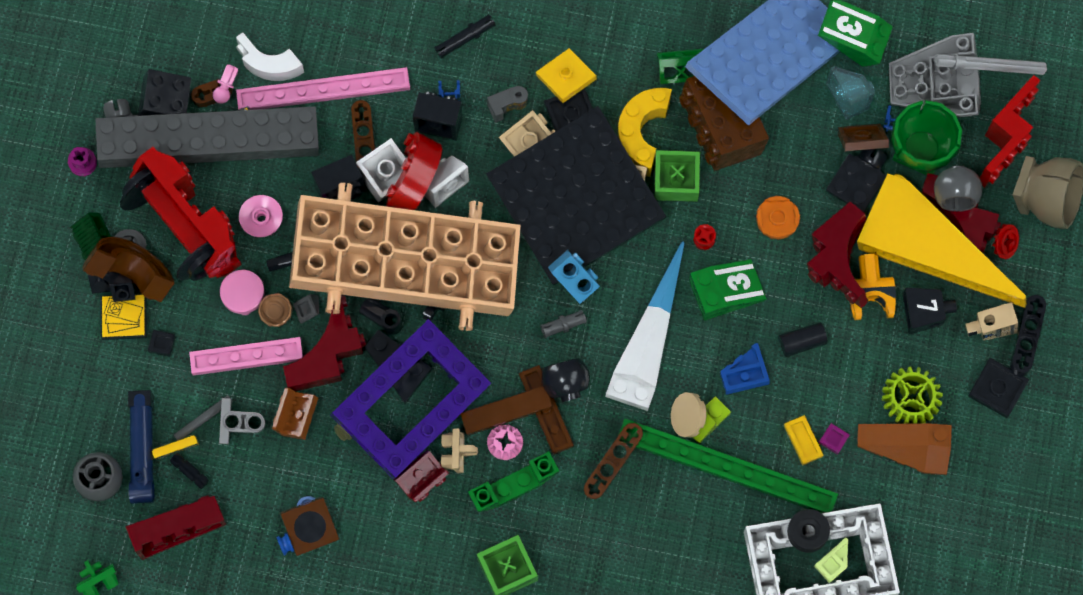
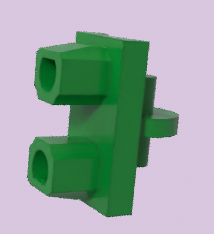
(106, 575)

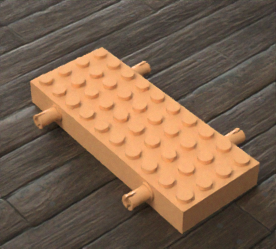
(405, 256)

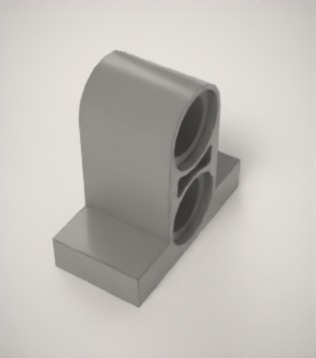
(243, 425)

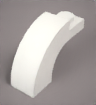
(268, 67)

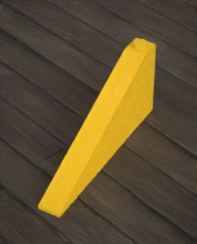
(917, 235)

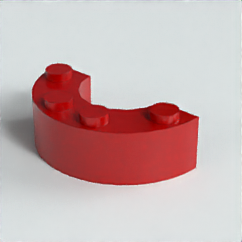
(417, 172)

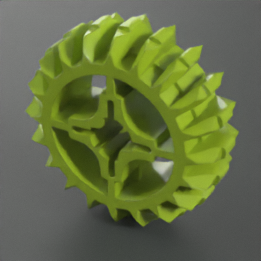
(905, 390)

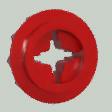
(1008, 248)

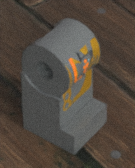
(507, 100)

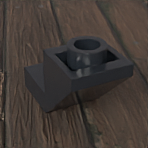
(116, 283)

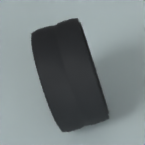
(812, 518)

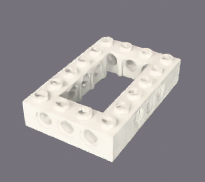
(861, 521)

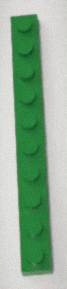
(732, 468)

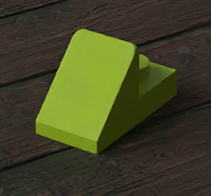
(716, 414)

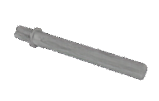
(991, 64)

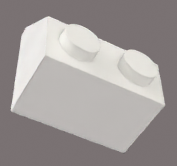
(381, 168)
(448, 179)

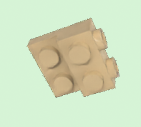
(525, 133)

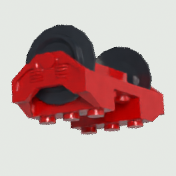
(168, 189)

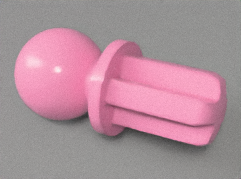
(222, 94)

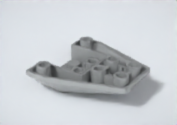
(918, 79)

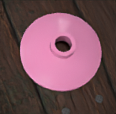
(260, 206)

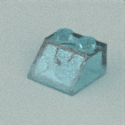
(850, 91)

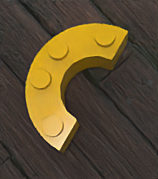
(637, 112)

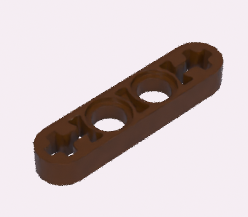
(362, 141)
(616, 463)

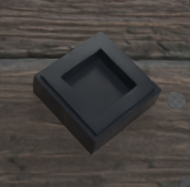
(161, 343)

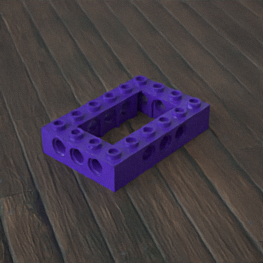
(371, 439)

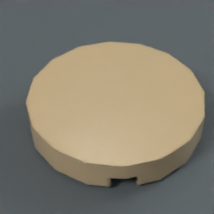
(688, 415)

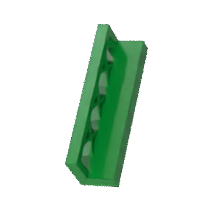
(675, 59)

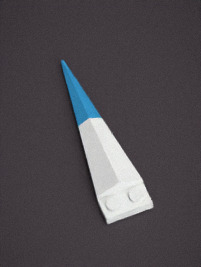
(639, 366)

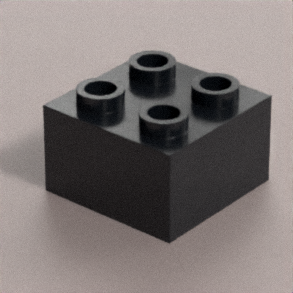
(164, 93)
(437, 115)
(341, 171)

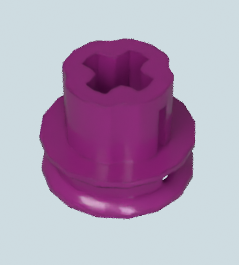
(77, 166)

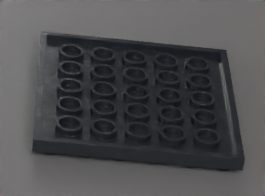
(576, 193)

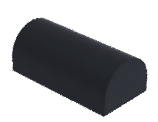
(803, 339)

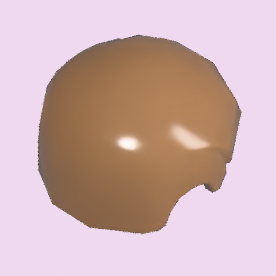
(275, 310)

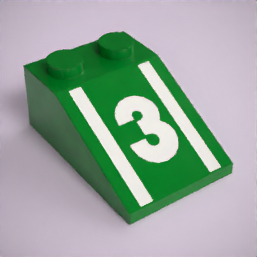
(855, 32)
(726, 288)

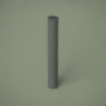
(204, 417)

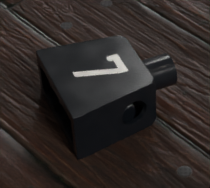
(926, 308)

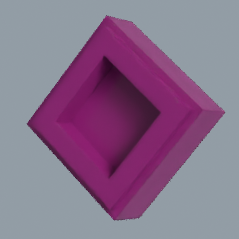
(834, 438)

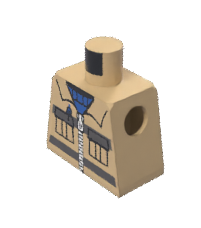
(1003, 321)

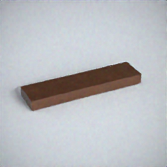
(506, 410)
(550, 419)

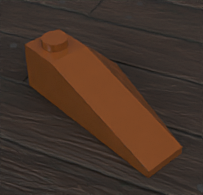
(914, 445)

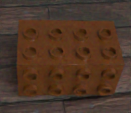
(719, 129)

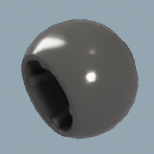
(958, 189)
(93, 462)

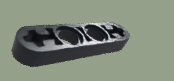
(1028, 335)

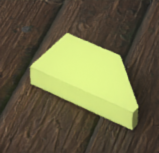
(834, 562)

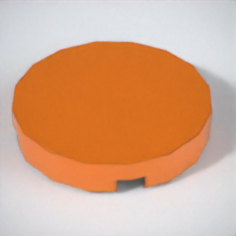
(777, 217)

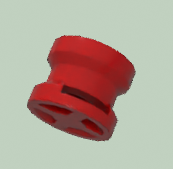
(704, 232)

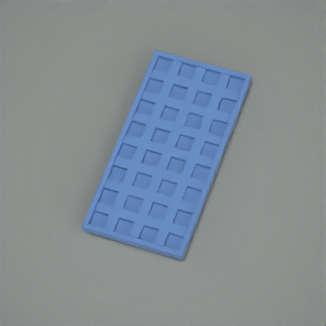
(764, 56)

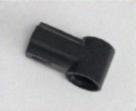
(380, 315)

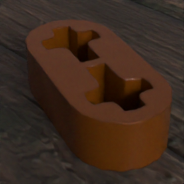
(207, 90)

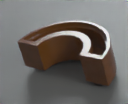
(132, 261)

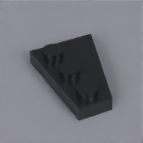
(381, 348)

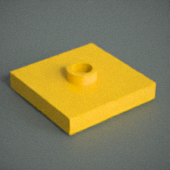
(566, 75)

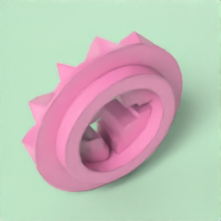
(511, 450)

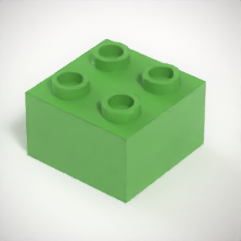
(676, 175)
(507, 566)

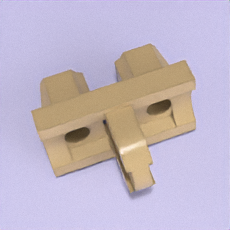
(459, 450)

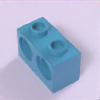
(571, 278)

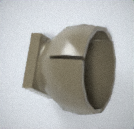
(1050, 190)

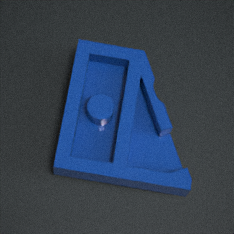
(746, 372)

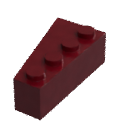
(175, 526)

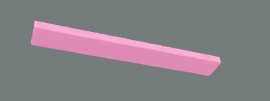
(324, 89)

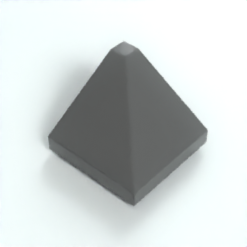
(307, 308)

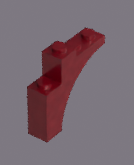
(975, 223)
(834, 246)
(321, 363)

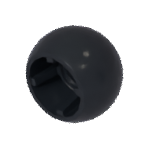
(566, 379)

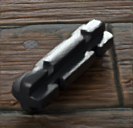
(189, 470)

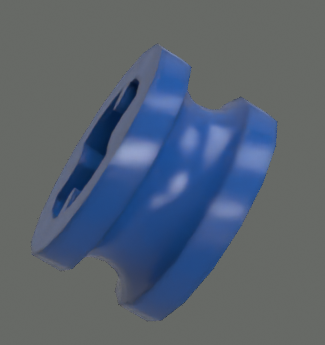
(285, 544)

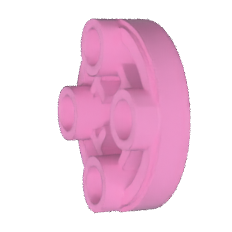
(242, 292)

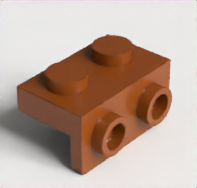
(294, 414)

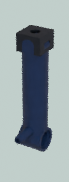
(141, 447)

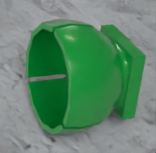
(926, 137)

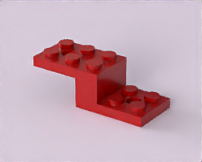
(1010, 132)

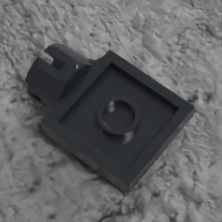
(859, 178)

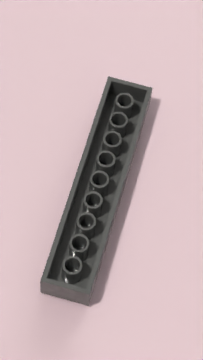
(209, 136)

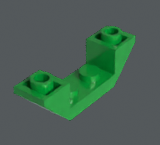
(514, 485)

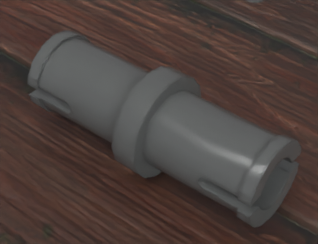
(563, 324)

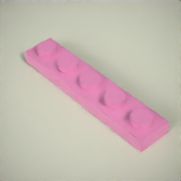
(246, 356)

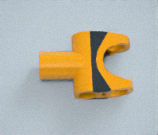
(876, 288)

